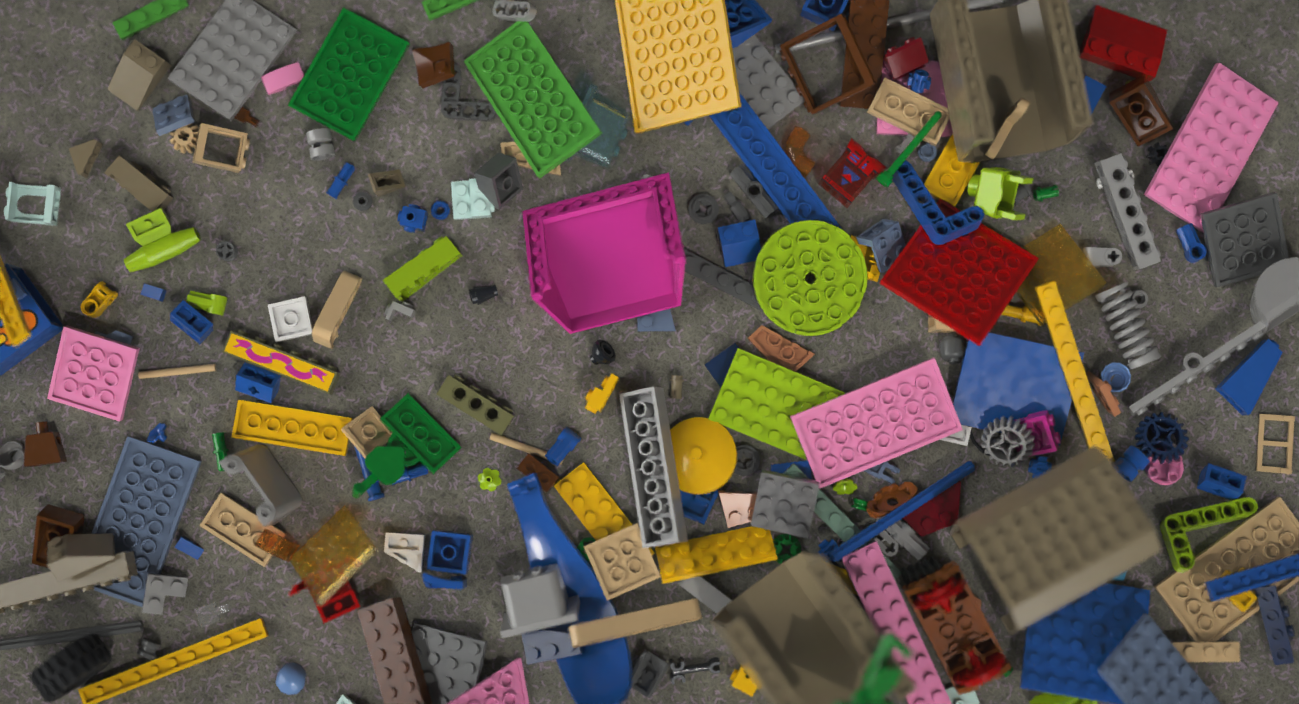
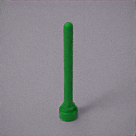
(886, 177)

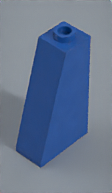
(1247, 380)

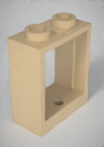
(243, 145)

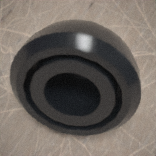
(602, 353)

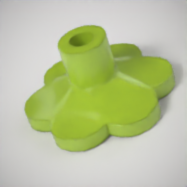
(494, 479)
(845, 486)

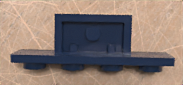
(1276, 624)

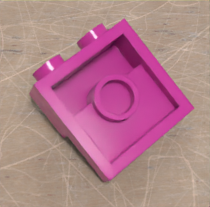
(1042, 429)

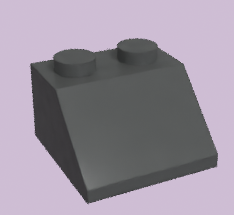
(499, 179)

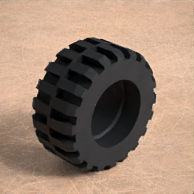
(70, 667)

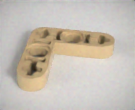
(1010, 119)

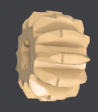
(178, 136)

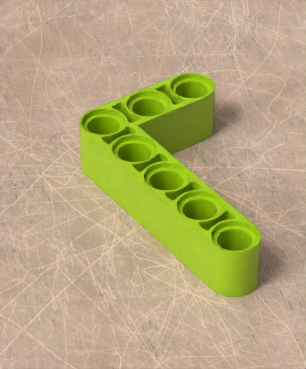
(1200, 522)

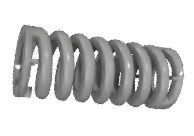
(1150, 353)

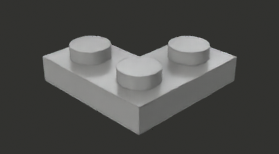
(160, 585)

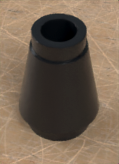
(482, 293)

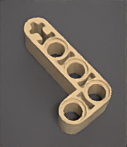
(335, 309)

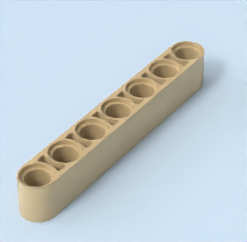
(635, 623)

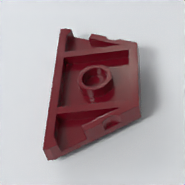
(936, 513)

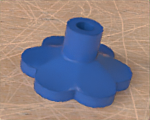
(157, 433)

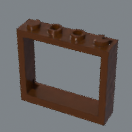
(795, 72)

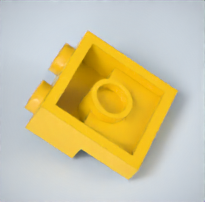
(598, 398)

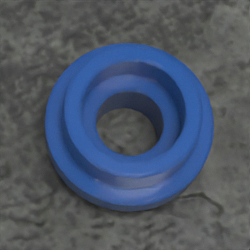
(438, 204)

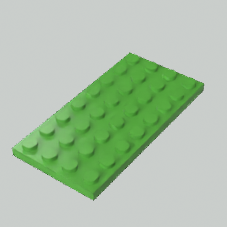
(532, 97)

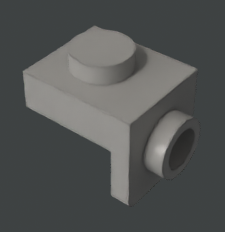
(404, 308)

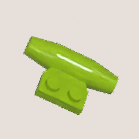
(157, 241)

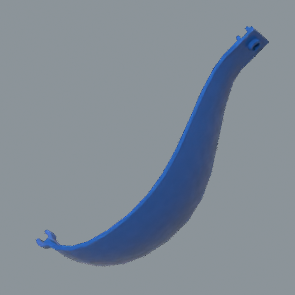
(605, 668)

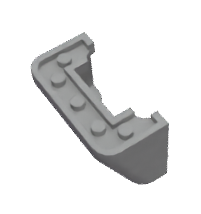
(270, 481)

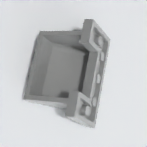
(536, 601)

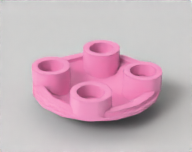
(1165, 473)

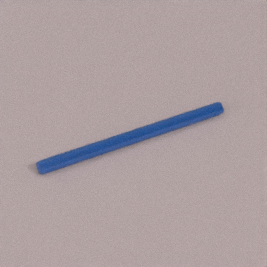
(901, 511)

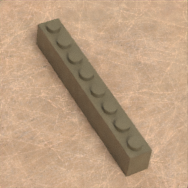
(45, 585)

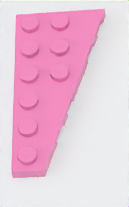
(501, 687)

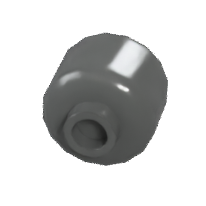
(952, 349)

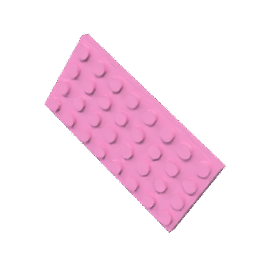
(1211, 146)
(876, 423)

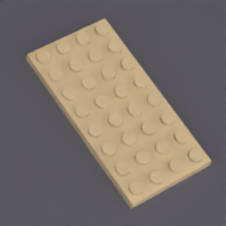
(1260, 539)

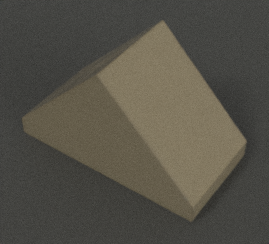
(85, 156)
(386, 182)

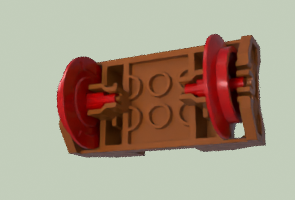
(957, 628)

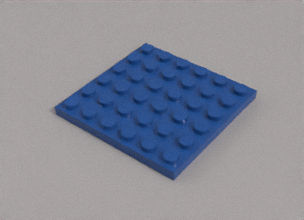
(1075, 640)

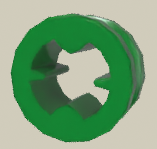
(859, 504)

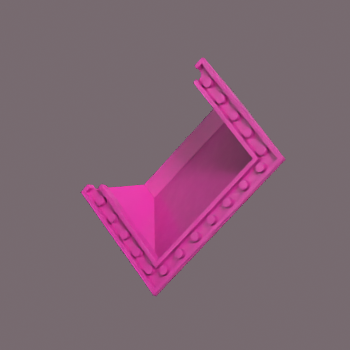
(606, 254)

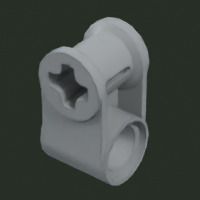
(1099, 256)

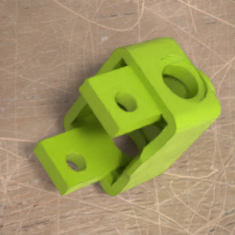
(996, 191)

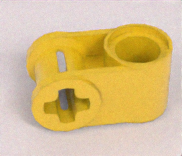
(99, 299)

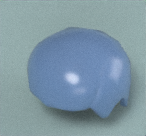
(1121, 379)
(291, 678)

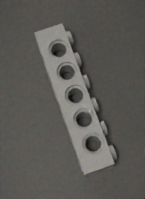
(1118, 207)

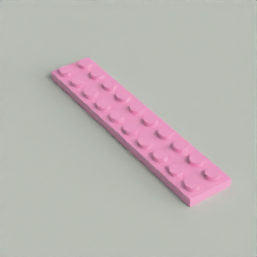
(890, 614)

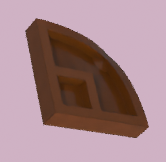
(434, 64)

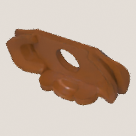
(879, 507)

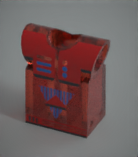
(851, 174)

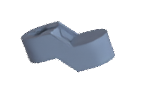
(117, 336)

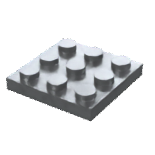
(785, 503)

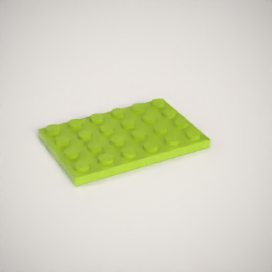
(763, 396)

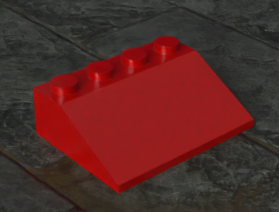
(1123, 43)

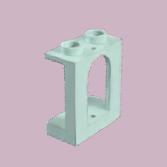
(51, 208)

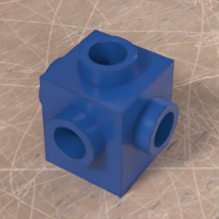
(417, 223)

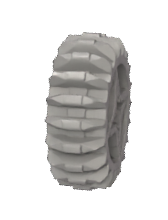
(1007, 455)

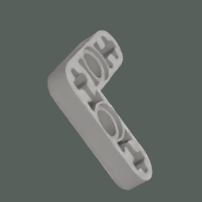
(509, 6)

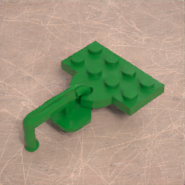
(413, 440)
(878, 679)

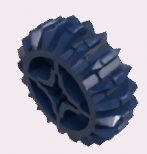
(1169, 451)

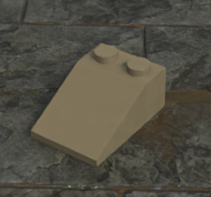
(137, 74)
(79, 553)

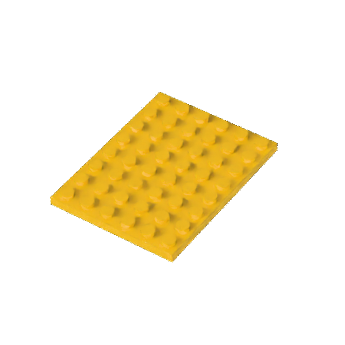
(677, 60)

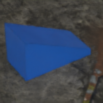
(153, 292)
(189, 548)

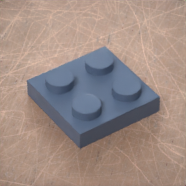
(173, 115)

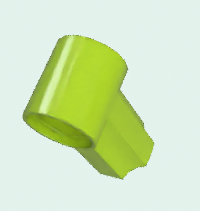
(210, 303)

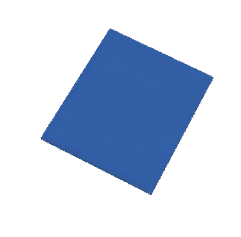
(1010, 379)

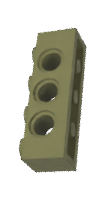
(448, 393)

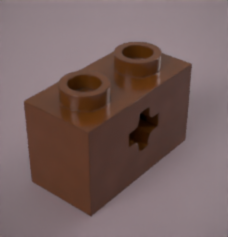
(532, 465)

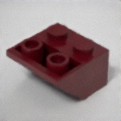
(905, 59)

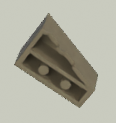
(140, 185)

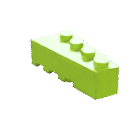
(422, 268)

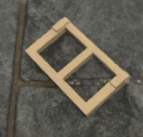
(1289, 444)

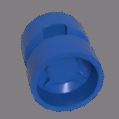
(1131, 463)

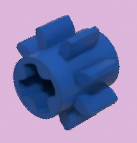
(919, 81)
(1039, 466)
(826, 548)

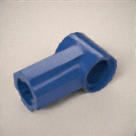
(1189, 241)
(565, 443)

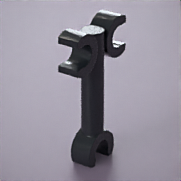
(680, 669)

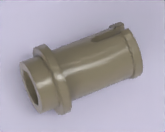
(676, 386)

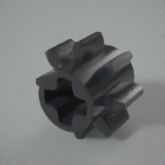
(1153, 153)

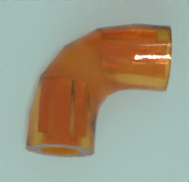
(795, 150)

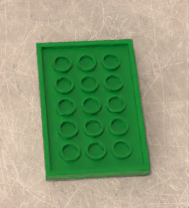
(349, 74)

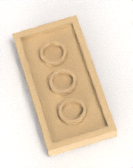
(907, 110)
(238, 528)

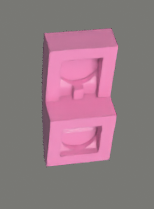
(282, 78)

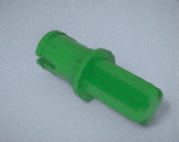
(219, 448)

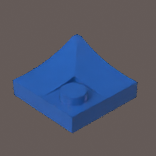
(698, 506)
(454, 582)

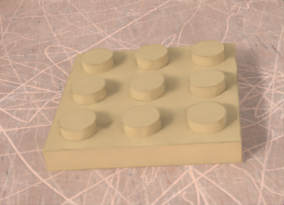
(621, 562)

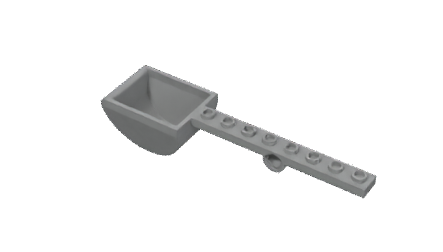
(1271, 304)

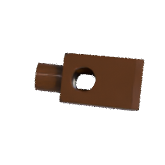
(43, 447)

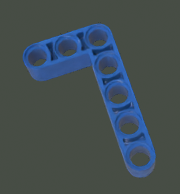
(930, 208)

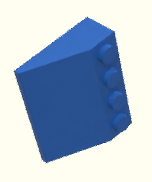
(745, 19)

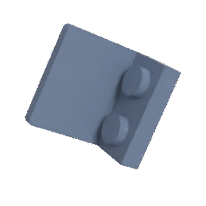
(886, 242)

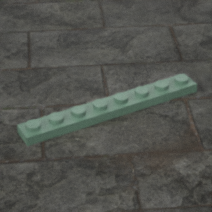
(836, 518)

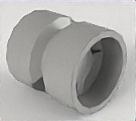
(320, 144)

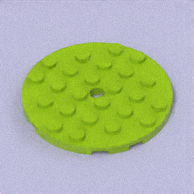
(782, 271)

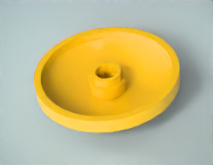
(703, 455)

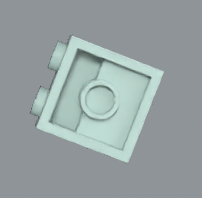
(469, 201)

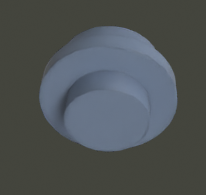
(927, 152)

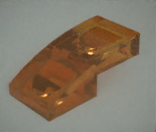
(276, 545)

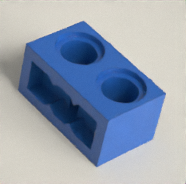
(191, 322)

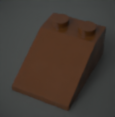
(1140, 110)
(53, 523)

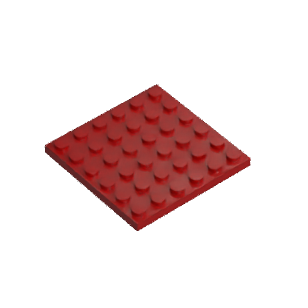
(963, 280)

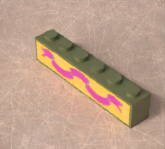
(281, 362)

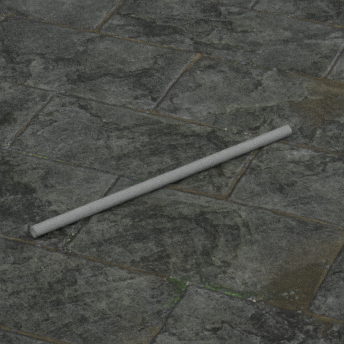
(891, 23)

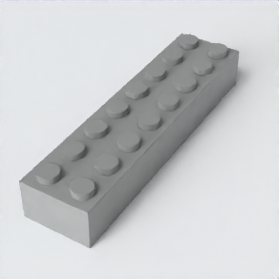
(653, 467)

